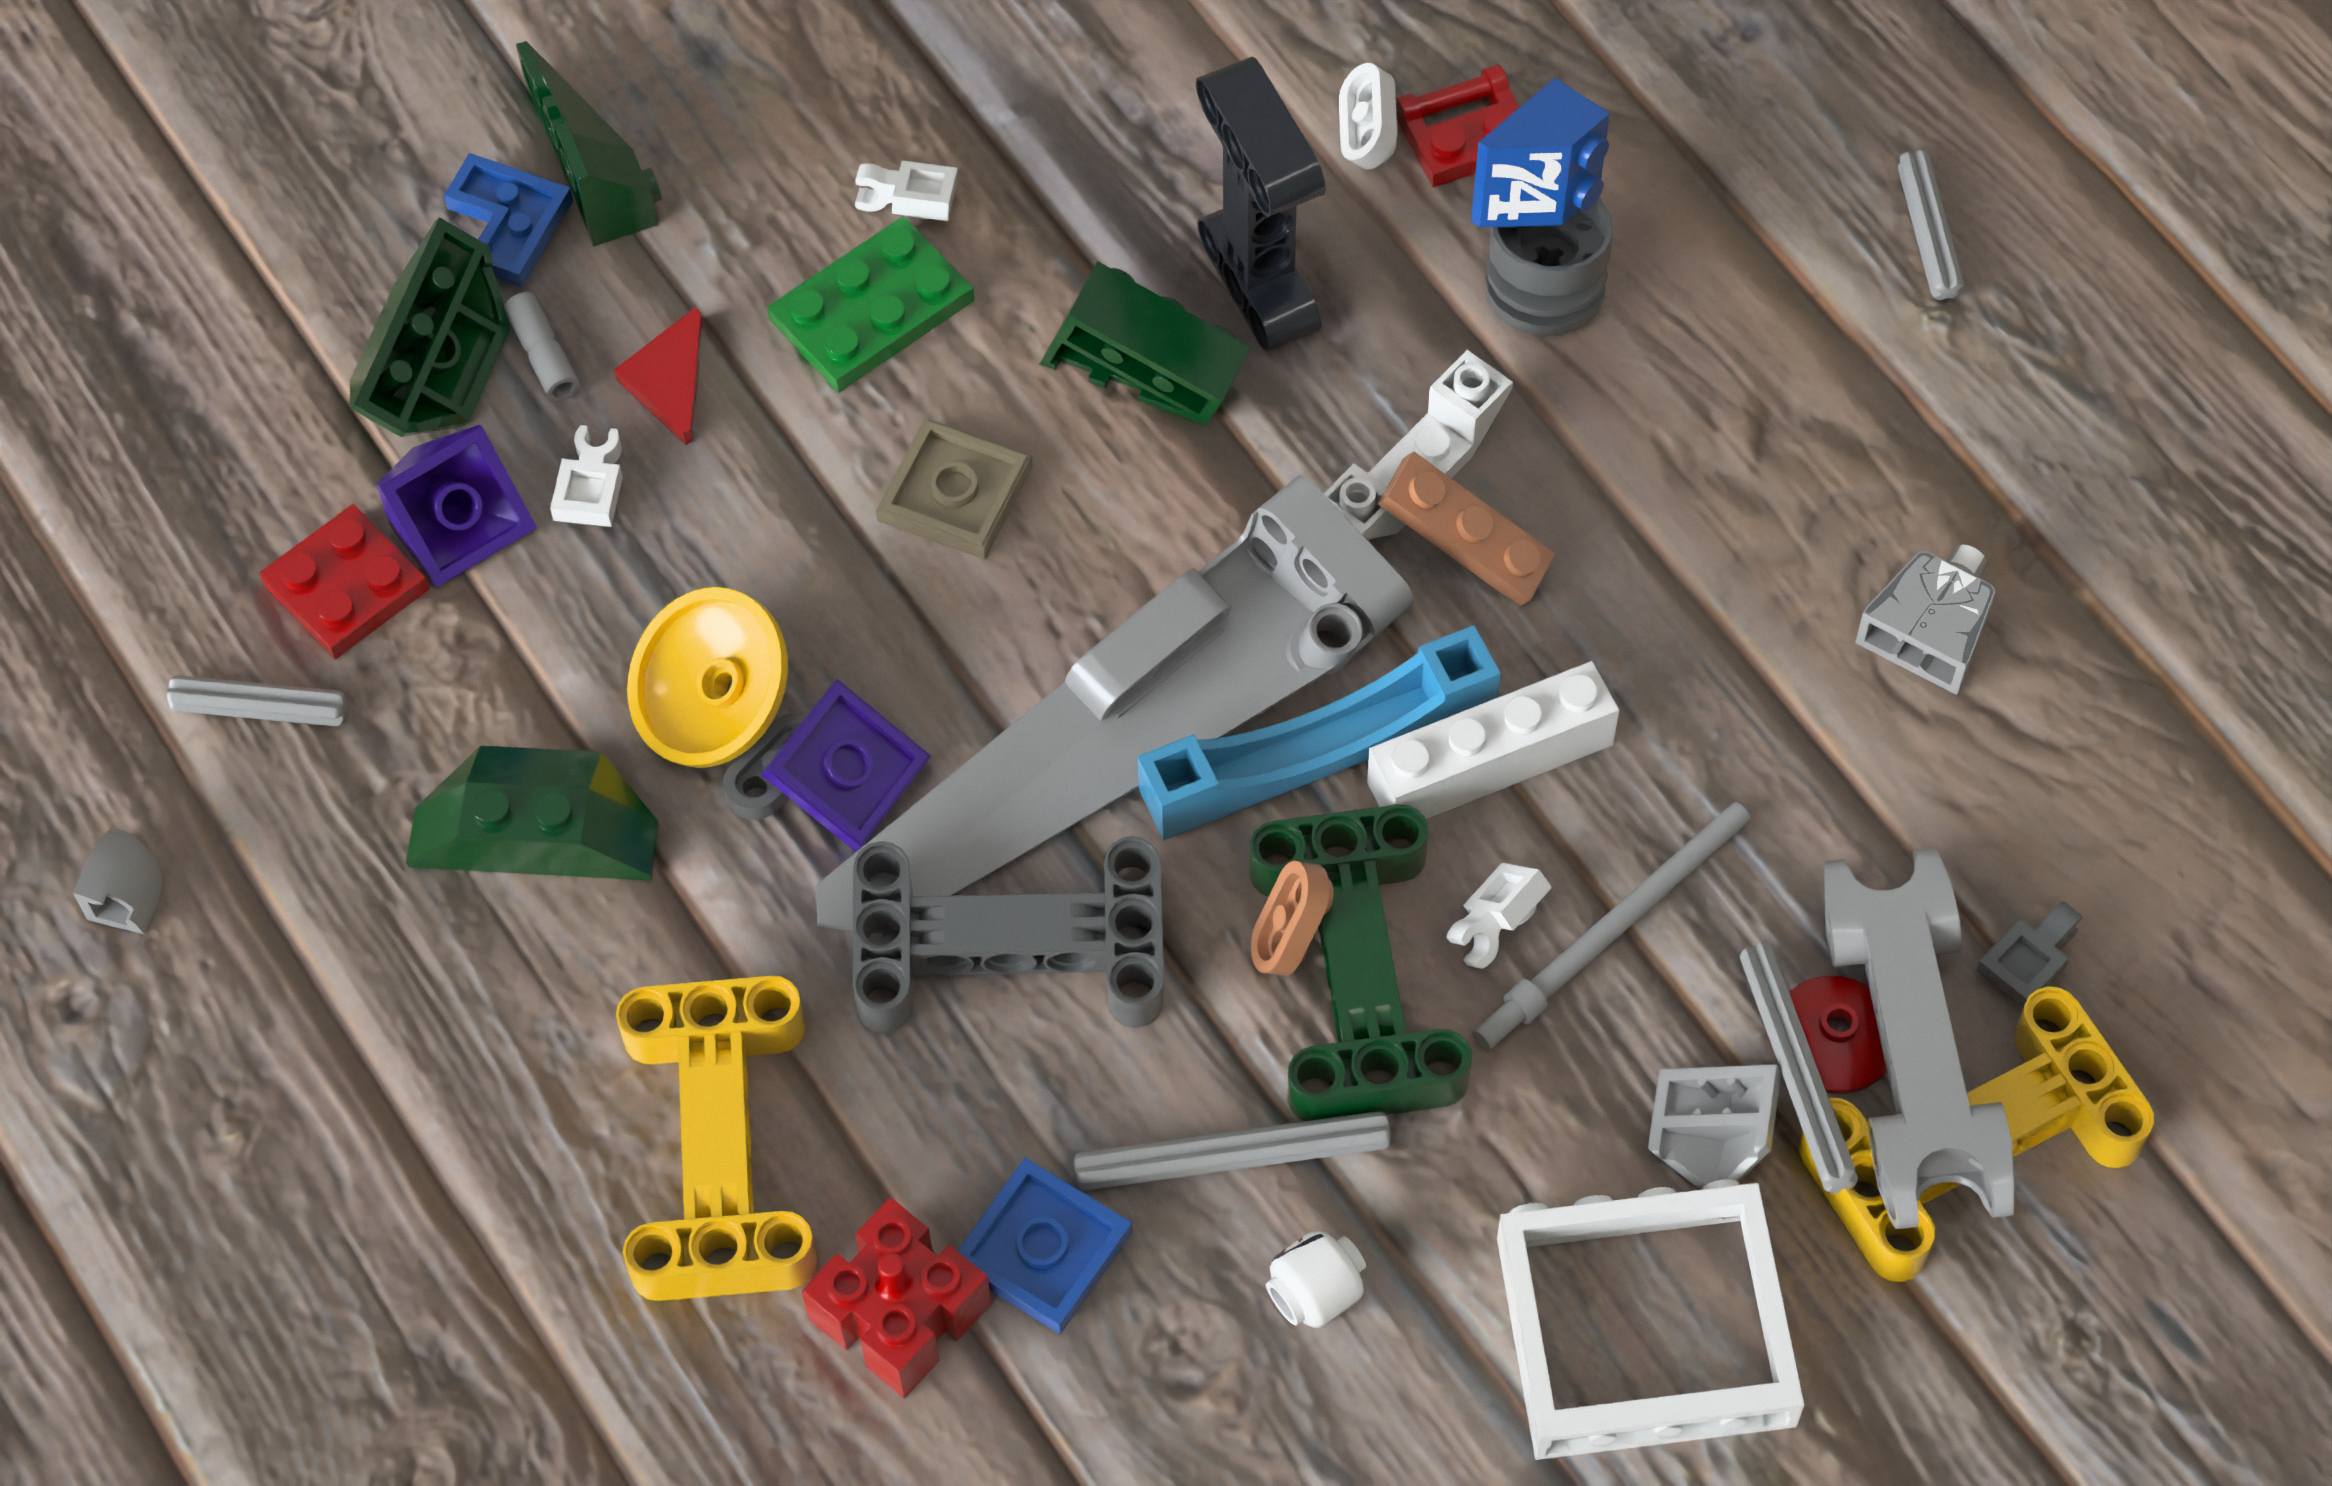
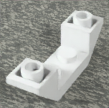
(1458, 417)

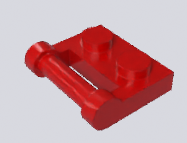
(1451, 147)

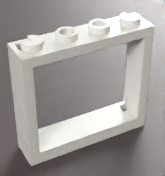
(1659, 1418)

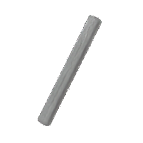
(1798, 1068)
(1232, 1150)

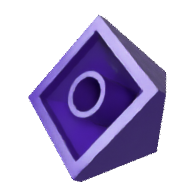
(453, 504)

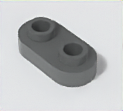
(746, 770)

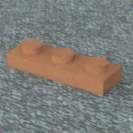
(1466, 528)

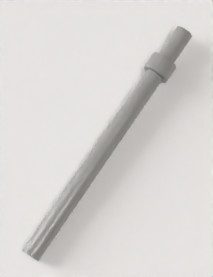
(1530, 998)

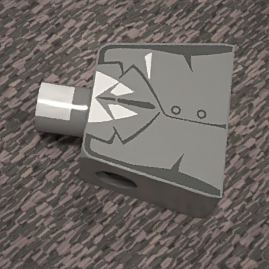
(1931, 616)

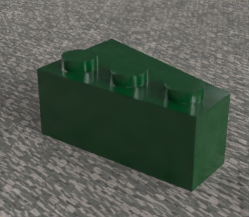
(1147, 344)

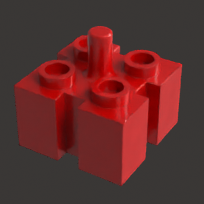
(897, 1297)

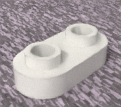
(1368, 116)

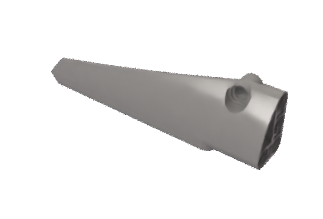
(1185, 664)

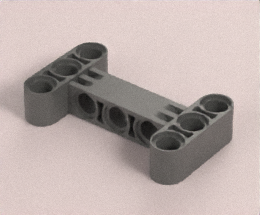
(1007, 934)

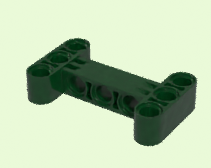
(1362, 967)

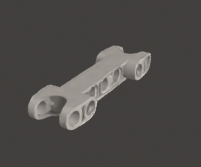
(1934, 1127)

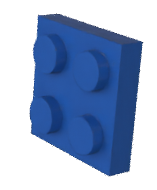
(1044, 1244)

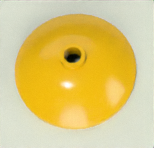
(684, 673)

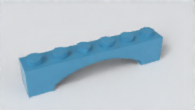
(1214, 777)

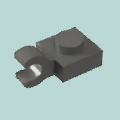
(2030, 957)

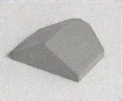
(1714, 1120)

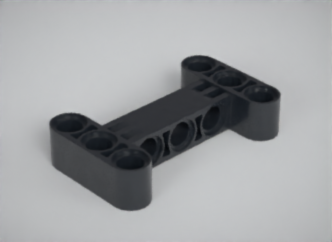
(1264, 179)

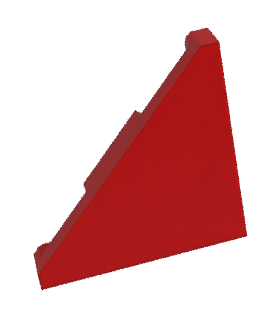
(666, 374)

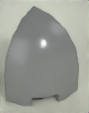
(120, 882)

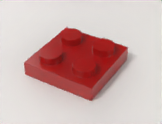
(344, 581)

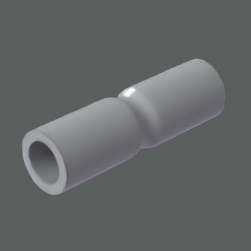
(544, 351)

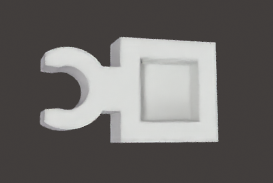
(589, 486)

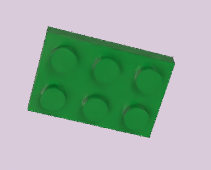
(870, 304)

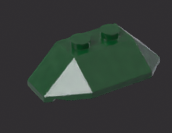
(433, 338)
(536, 817)

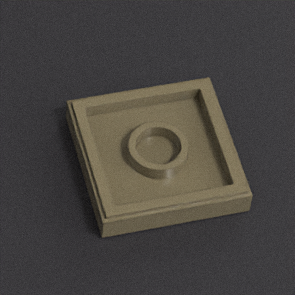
(954, 488)

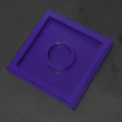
(846, 765)

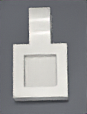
(914, 190)
(1499, 903)

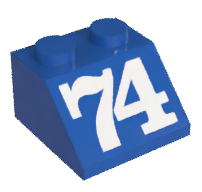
(1541, 161)

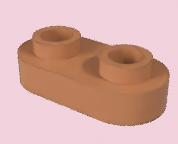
(1291, 918)

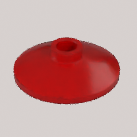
(1848, 1058)

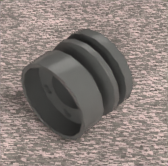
(1550, 275)

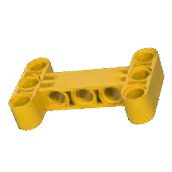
(2038, 1104)
(715, 1138)

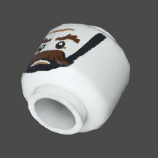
(1316, 1279)

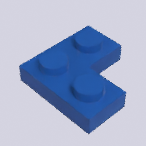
(518, 209)

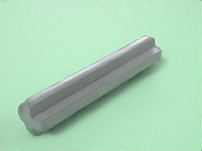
(1930, 225)
(257, 700)

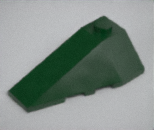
(596, 162)

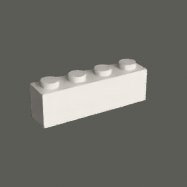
(1495, 743)

